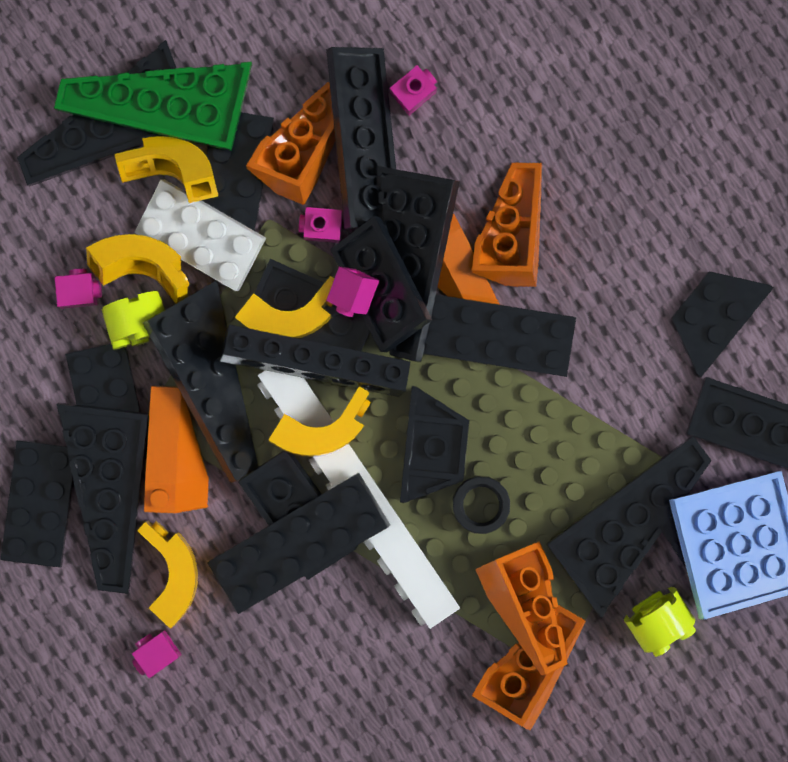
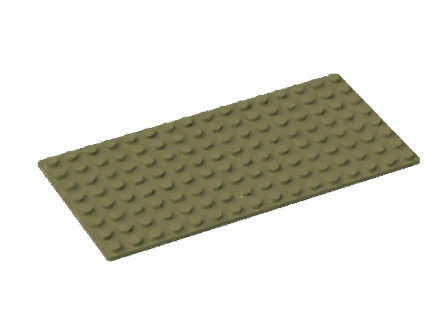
(520, 433)

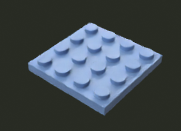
(735, 543)

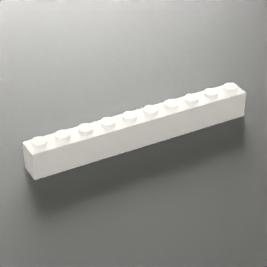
(394, 544)

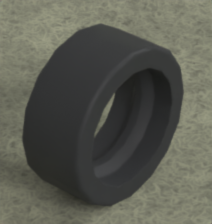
(497, 521)

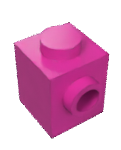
(414, 89)
(321, 224)
(77, 289)
(352, 291)
(154, 654)

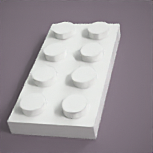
(201, 235)

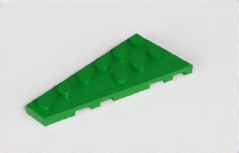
(177, 103)

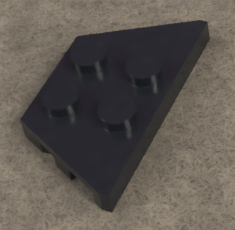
(715, 315)
(433, 447)

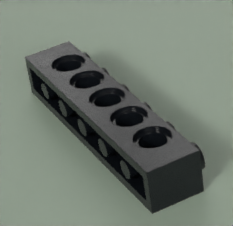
(315, 361)

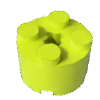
(126, 318)
(661, 621)

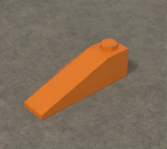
(298, 150)
(510, 239)
(456, 272)
(174, 465)
(524, 599)
(515, 684)

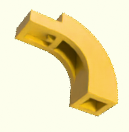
(172, 158)
(138, 255)
(296, 324)
(320, 441)
(182, 569)

